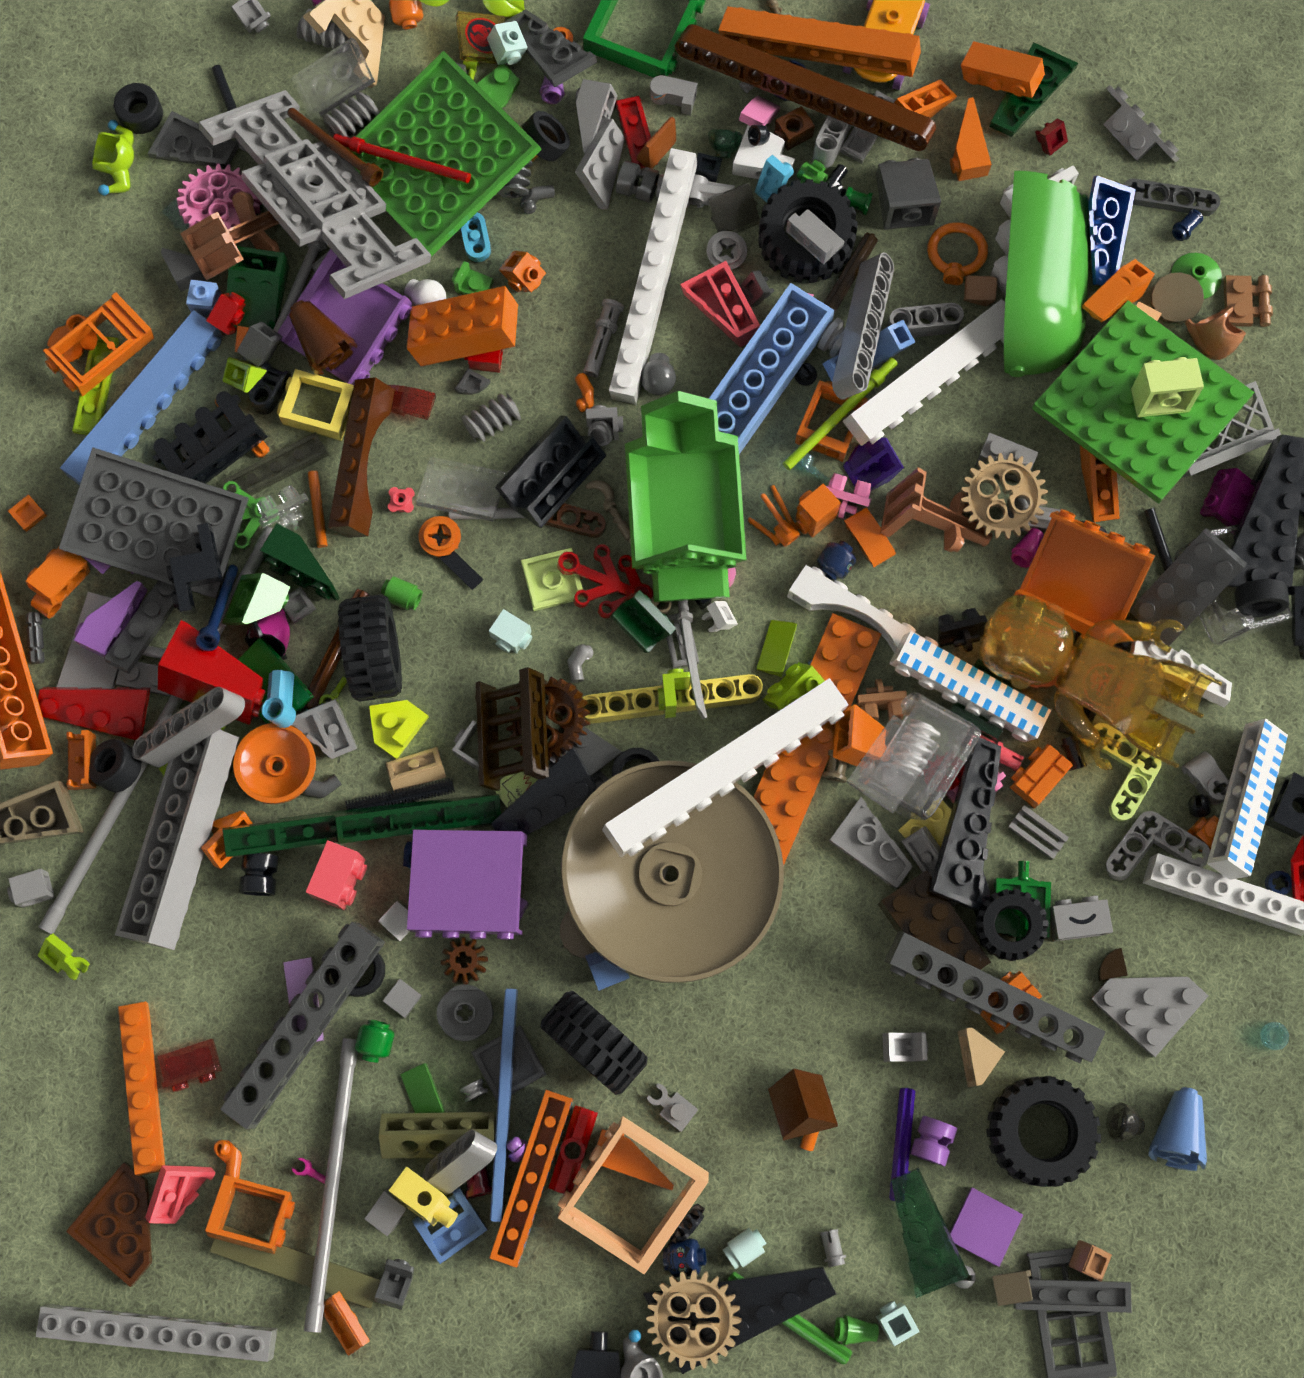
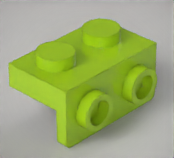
(672, 681)
(798, 681)

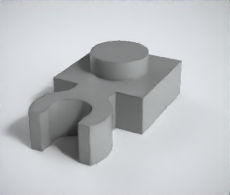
(675, 1109)

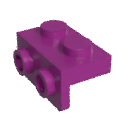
(1228, 496)

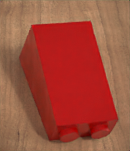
(193, 672)

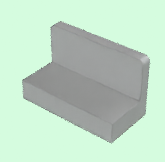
(814, 235)

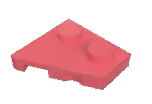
(175, 1191)

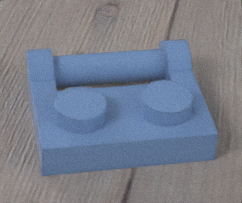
(450, 1240)

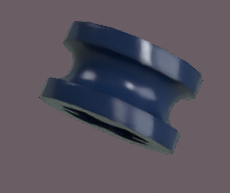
(1275, 875)

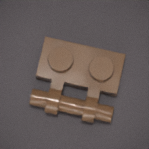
(1239, 293)

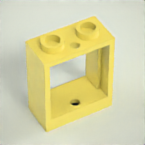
(339, 420)

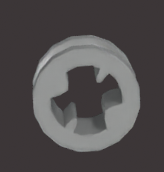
(473, 1090)

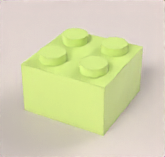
(1167, 387)

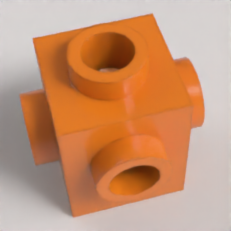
(522, 271)

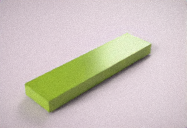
(93, 404)

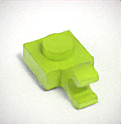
(58, 957)

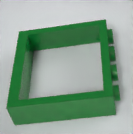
(629, 57)

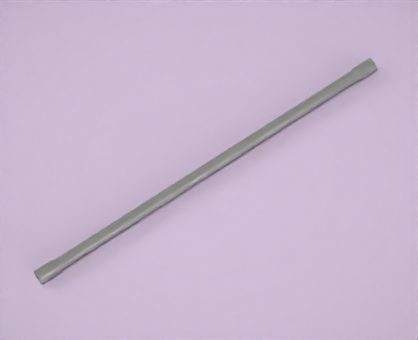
(57, 909)

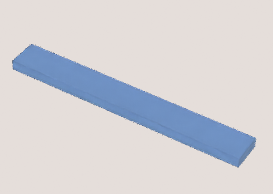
(504, 1105)

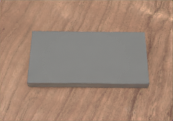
(82, 666)

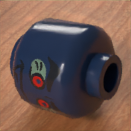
(836, 560)
(684, 1257)

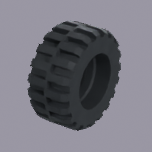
(791, 257)
(369, 648)
(594, 1042)
(1081, 1131)

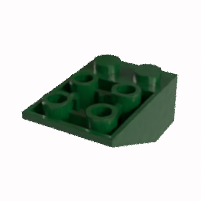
(261, 283)
(290, 555)

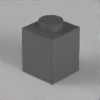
(259, 344)

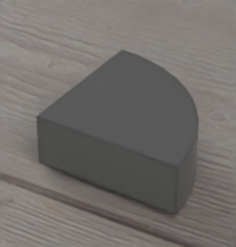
(471, 383)

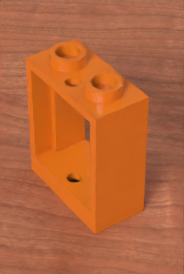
(828, 445)
(222, 1206)

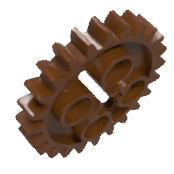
(562, 699)

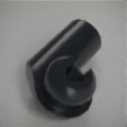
(836, 177)

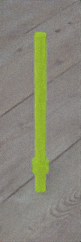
(877, 377)

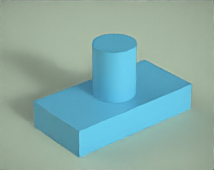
(773, 177)

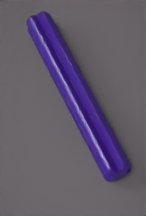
(902, 1134)

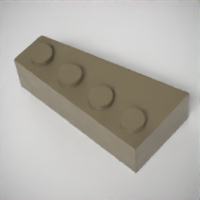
(39, 815)

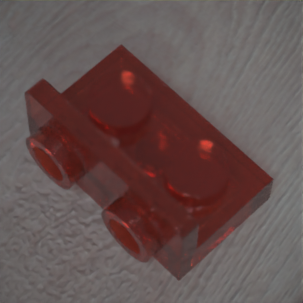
(190, 1064)

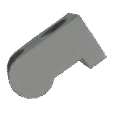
(673, 92)

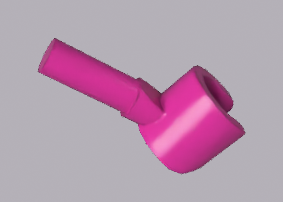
(309, 1171)

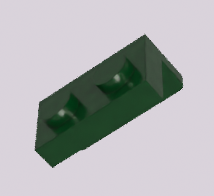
(642, 621)

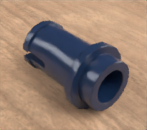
(1187, 225)

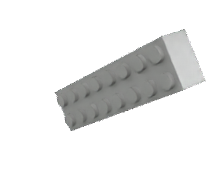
(174, 841)

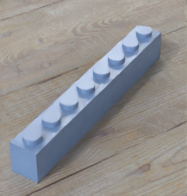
(148, 393)

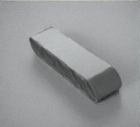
(188, 727)

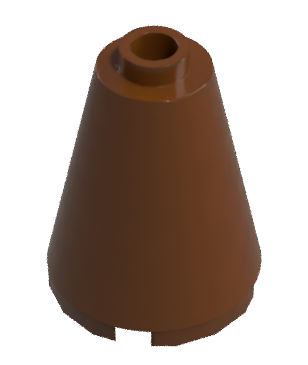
(320, 337)

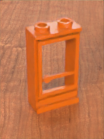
(124, 320)

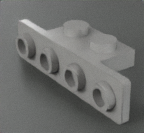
(1133, 131)

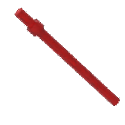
(359, 146)

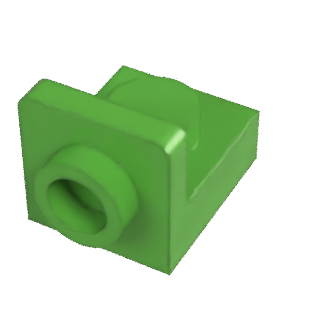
(470, 281)

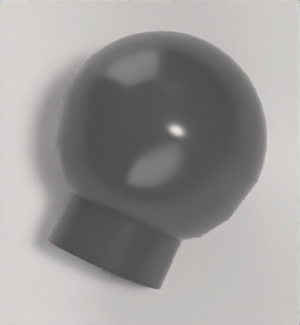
(658, 375)

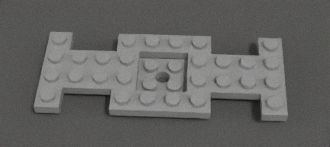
(335, 209)

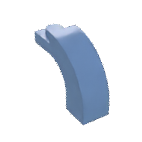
(890, 343)

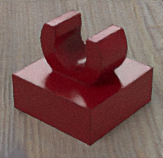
(1052, 136)

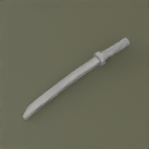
(685, 619)

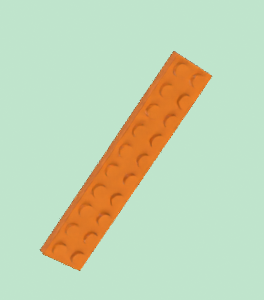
(793, 778)

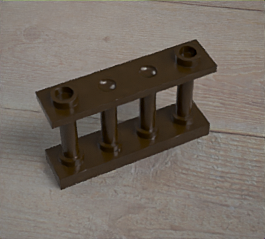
(533, 735)

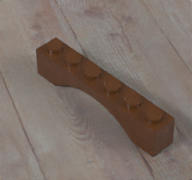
(351, 504)

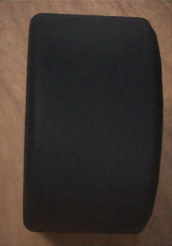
(138, 122)
(113, 766)

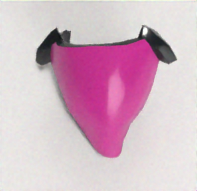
(274, 627)

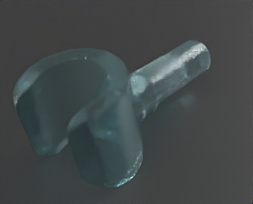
(805, 465)

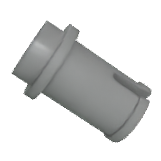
(833, 1250)

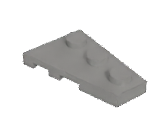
(601, 162)
(871, 846)

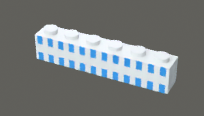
(969, 687)
(1247, 799)

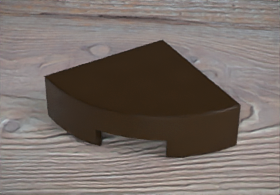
(1112, 966)

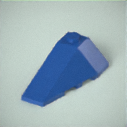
(1109, 220)

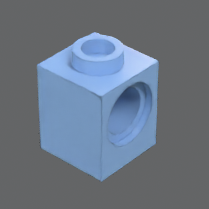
(202, 296)

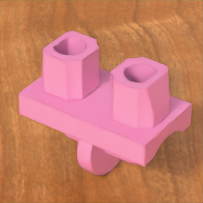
(860, 495)

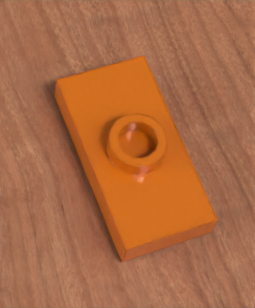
(344, 1323)

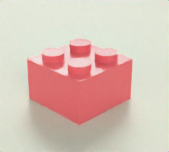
(337, 875)

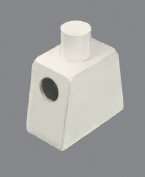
(751, 159)

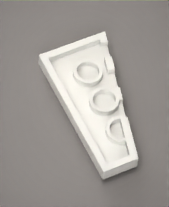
(1213, 693)

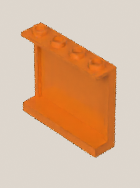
(1086, 571)

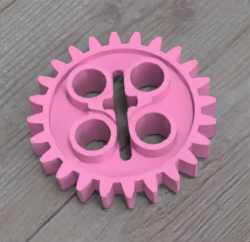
(214, 198)

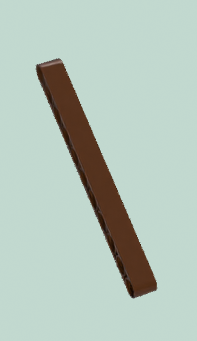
(806, 87)

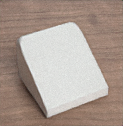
(396, 920)

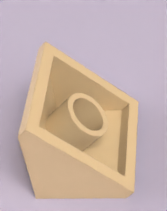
(978, 1056)

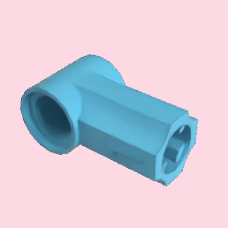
(280, 698)

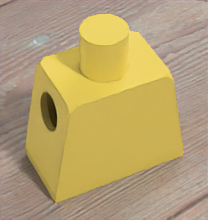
(418, 1193)

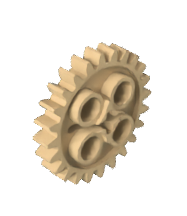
(1027, 488)
(693, 1347)

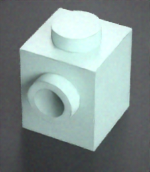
(507, 43)
(510, 632)
(896, 1322)

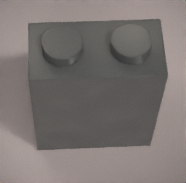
(907, 193)

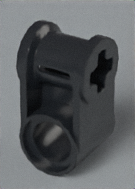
(270, 386)

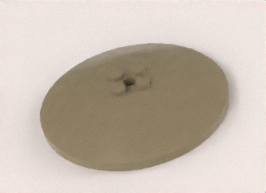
(682, 928)

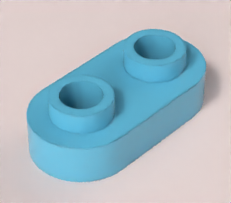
(476, 238)

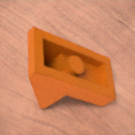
(215, 847)

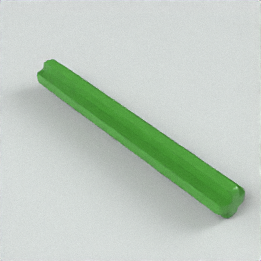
(814, 1335)

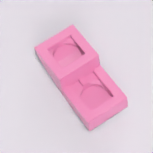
(759, 112)

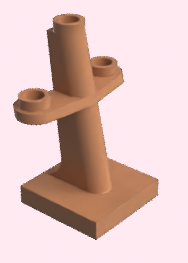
(216, 247)
(908, 503)

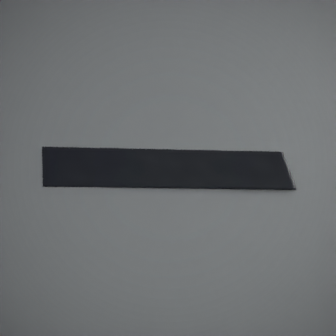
(460, 567)

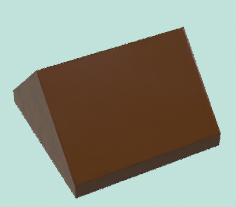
(801, 1104)

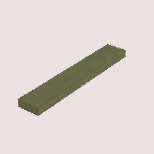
(299, 1266)

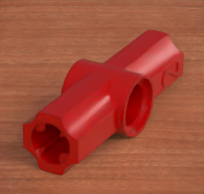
(578, 1131)

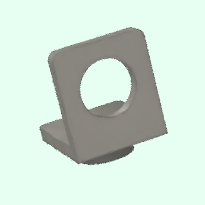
(461, 740)

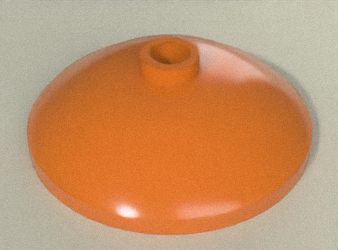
(260, 752)

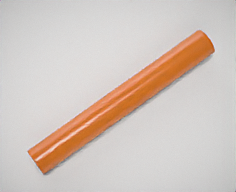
(317, 509)

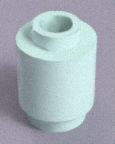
(745, 1248)

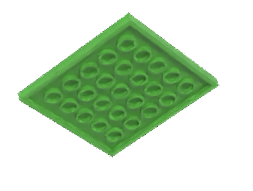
(453, 124)
(1098, 411)

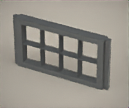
(1096, 1369)

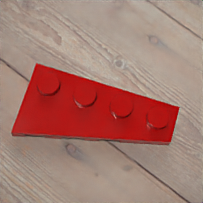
(106, 710)

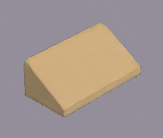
(415, 769)

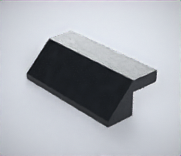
(550, 472)

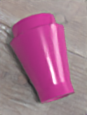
(1026, 548)

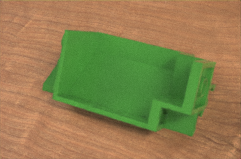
(685, 499)

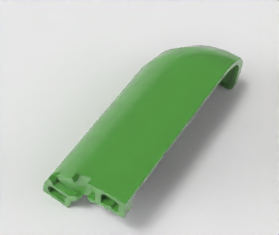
(1045, 274)

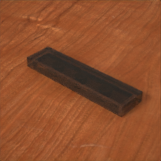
(279, 465)

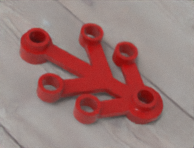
(609, 583)

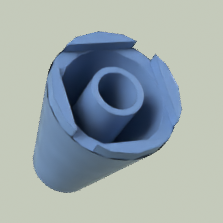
(1181, 1132)

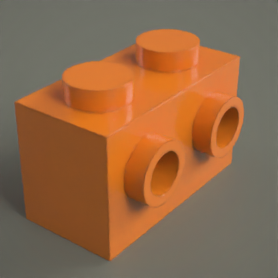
(816, 510)

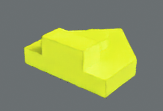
(395, 725)

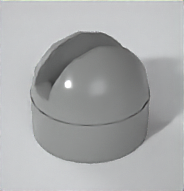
(965, 1284)

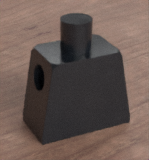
(597, 1360)

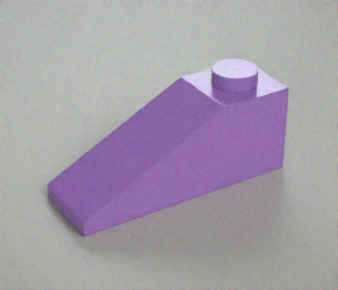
(107, 622)

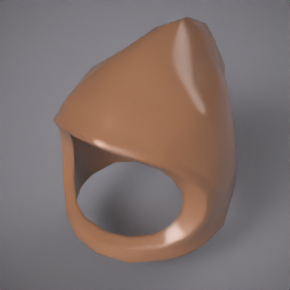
(1216, 335)

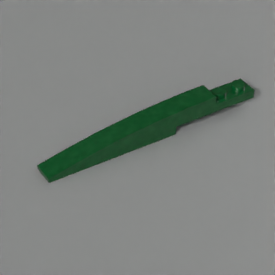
(360, 824)

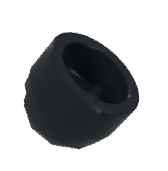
(758, 135)
(1199, 811)

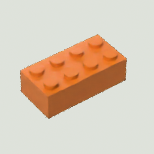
(462, 326)

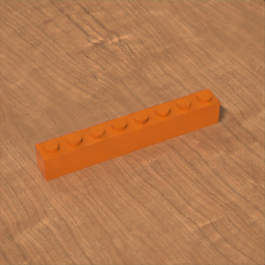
(823, 41)

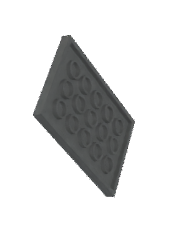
(145, 515)

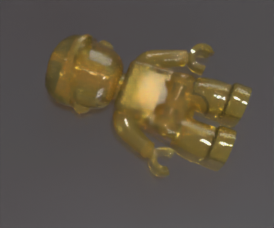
(1035, 644)

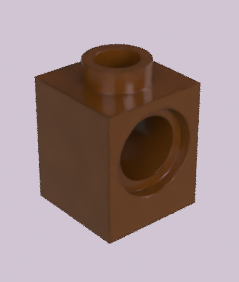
(798, 120)

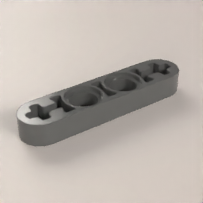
(1170, 192)

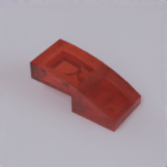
(412, 401)

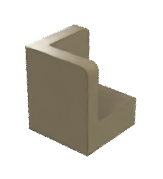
(1013, 1287)

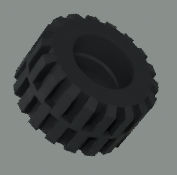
(1029, 908)

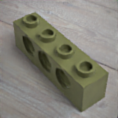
(429, 1133)

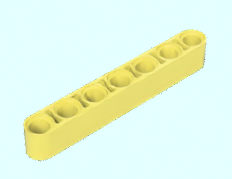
(684, 702)

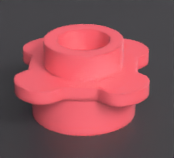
(396, 494)

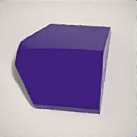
(873, 463)

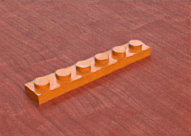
(141, 1088)

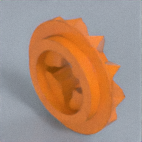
(431, 528)

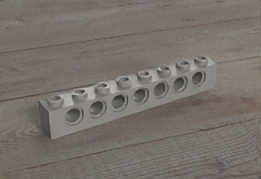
(156, 1332)

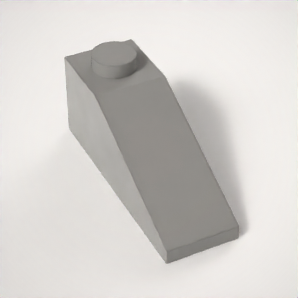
(594, 106)

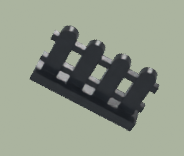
(224, 447)

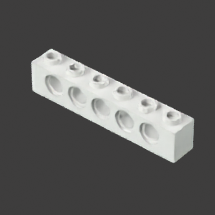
(1226, 894)

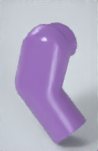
(517, 1147)

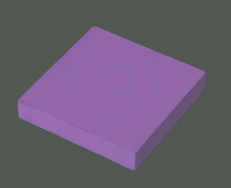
(985, 1226)

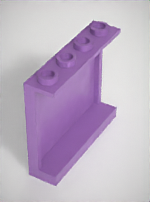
(366, 317)
(465, 883)

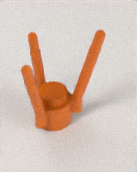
(786, 530)

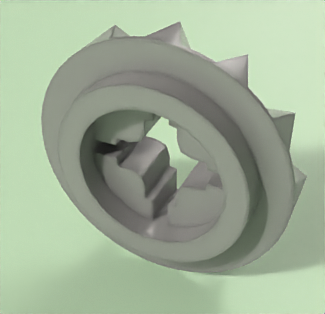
(728, 240)

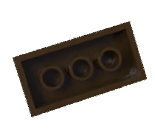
(933, 922)

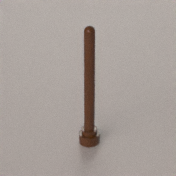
(370, 172)

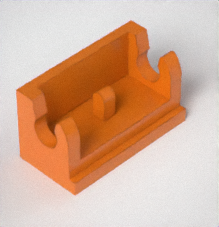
(79, 752)

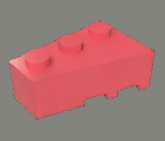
(723, 302)

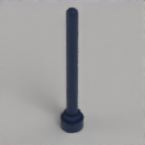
(208, 636)

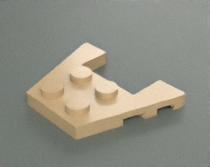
(356, 20)

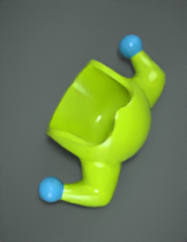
(114, 156)

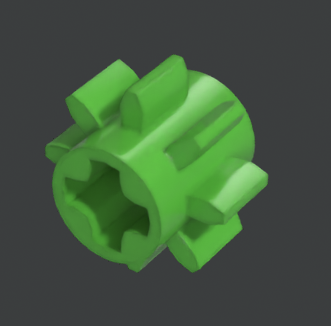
(812, 171)

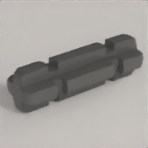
(35, 638)

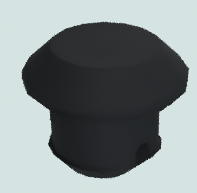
(806, 374)

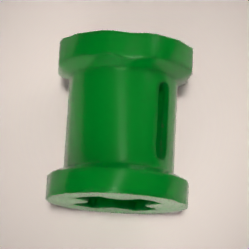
(859, 200)

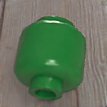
(374, 1040)

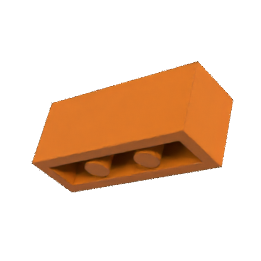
(1002, 69)

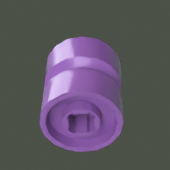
(933, 1141)

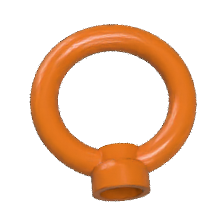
(955, 272)

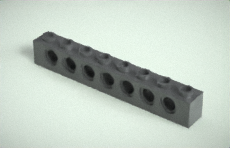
(1085, 1036)
(237, 1103)

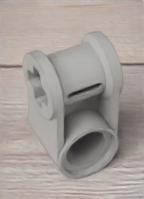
(1206, 776)

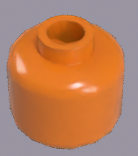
(406, 13)

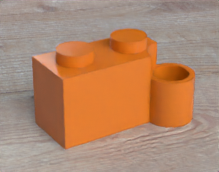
(56, 580)

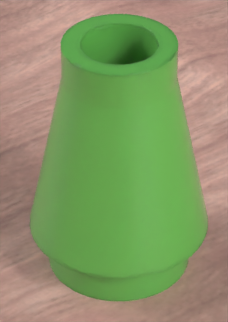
(853, 1330)

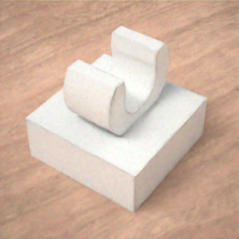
(721, 615)

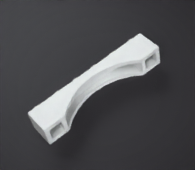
(818, 592)

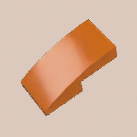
(870, 540)

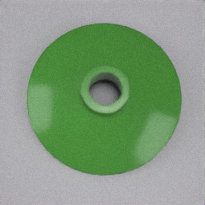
(1211, 277)

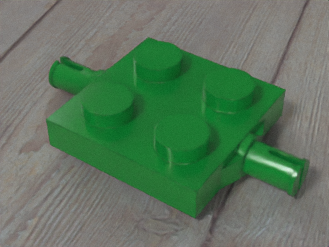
(1012, 921)

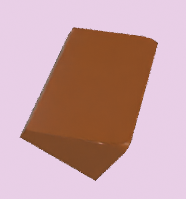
(658, 145)

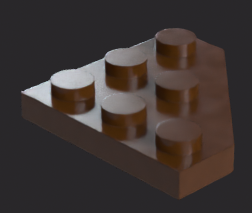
(116, 1225)

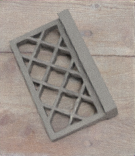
(1244, 443)

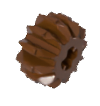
(471, 954)

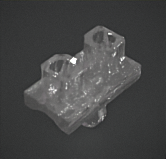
(291, 504)

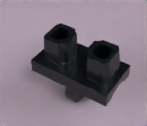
(961, 632)

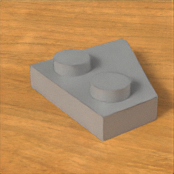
(326, 728)

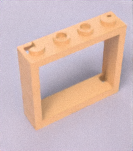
(638, 1259)

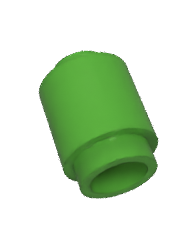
(402, 593)

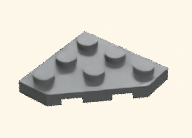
(1150, 1007)

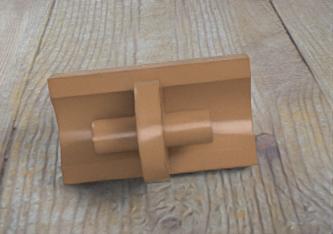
(881, 698)

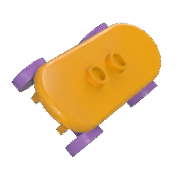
(894, 16)

